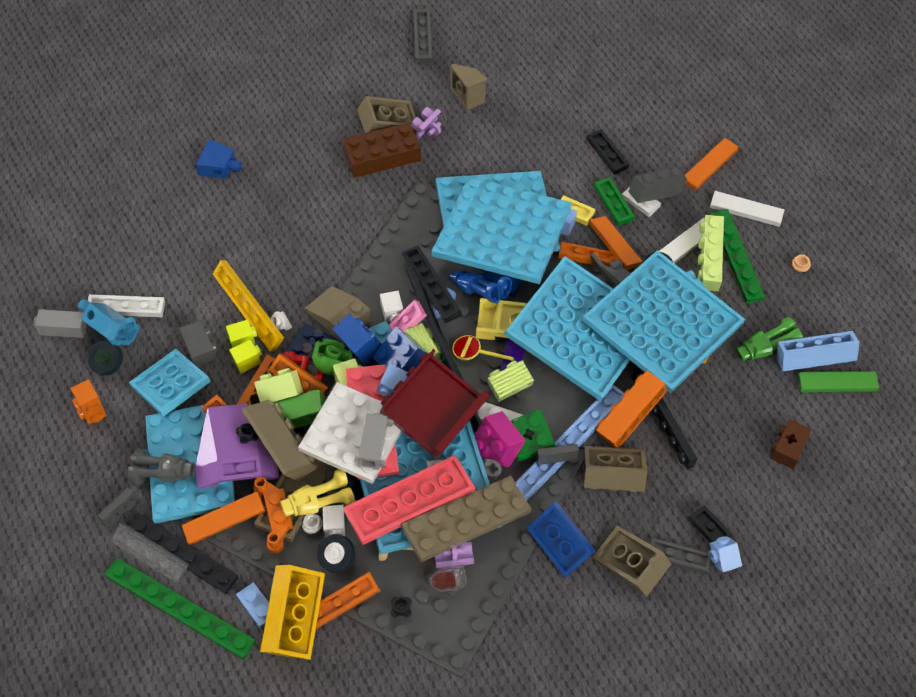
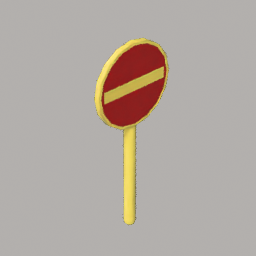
(469, 347)

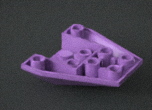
(224, 457)

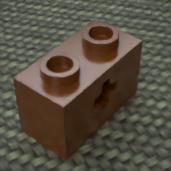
(789, 453)

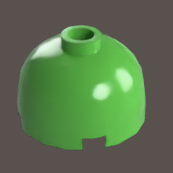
(328, 354)

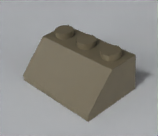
(614, 468)

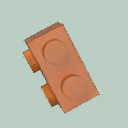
(87, 402)

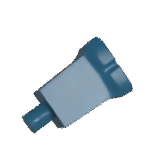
(109, 323)

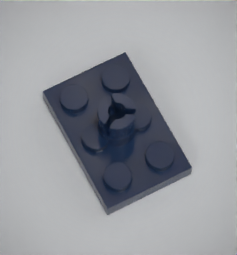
(305, 336)

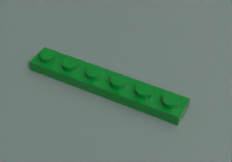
(739, 260)

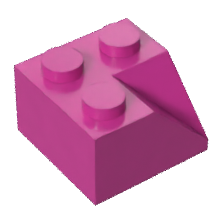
(498, 439)

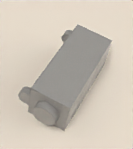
(60, 323)
(373, 441)

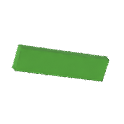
(838, 381)

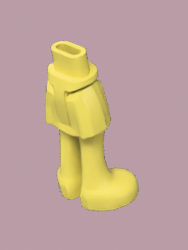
(305, 499)

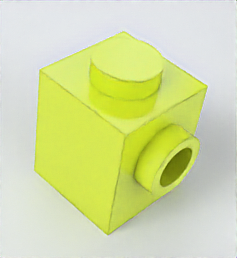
(240, 333)
(246, 356)

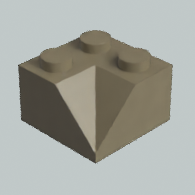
(468, 85)

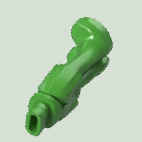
(760, 344)

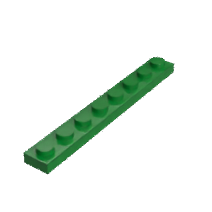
(180, 608)

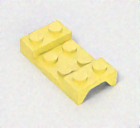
(496, 318)

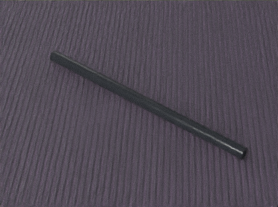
(436, 330)

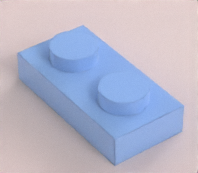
(254, 603)

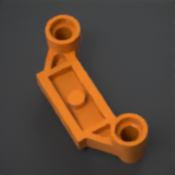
(278, 522)

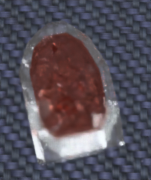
(449, 578)

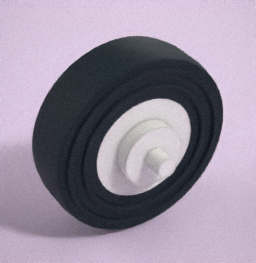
(336, 553)

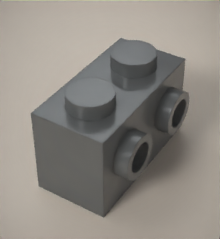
(198, 343)

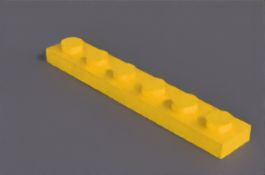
(248, 305)

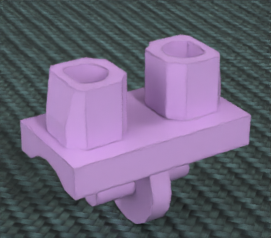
(429, 124)
(456, 556)

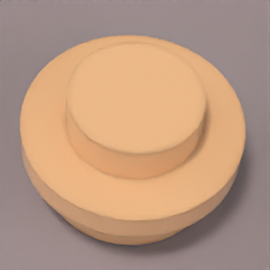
(801, 263)

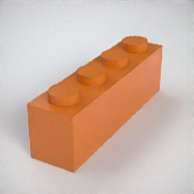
(631, 409)

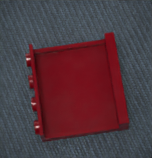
(432, 404)

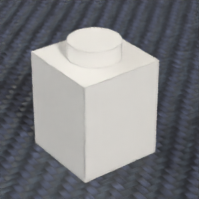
(391, 305)
(333, 520)

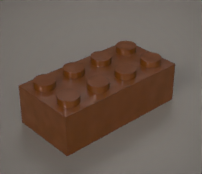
(381, 149)

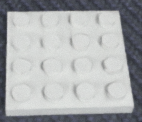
(339, 430)

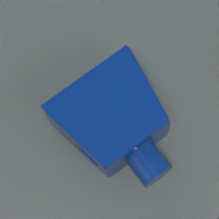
(217, 161)

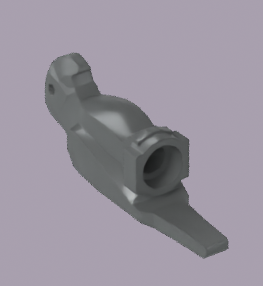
(613, 273)

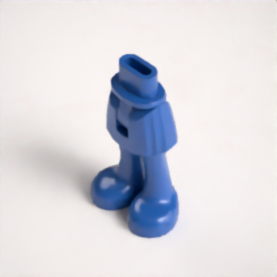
(474, 282)

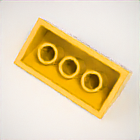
(292, 612)

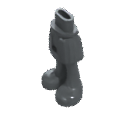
(170, 468)

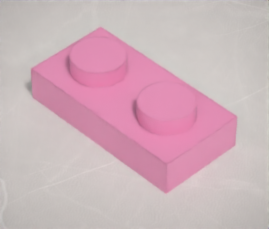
(409, 317)

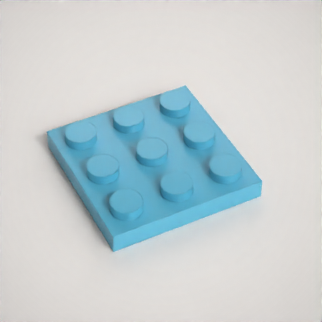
(169, 382)

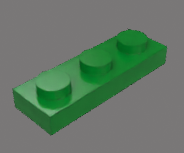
(614, 201)

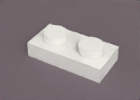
(647, 208)

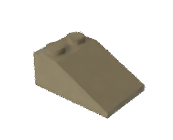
(383, 113)
(334, 306)
(632, 560)

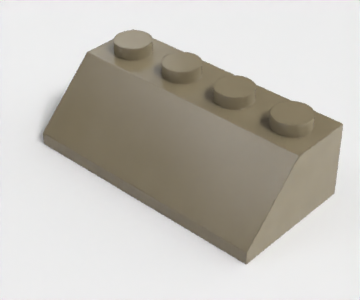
(280, 439)

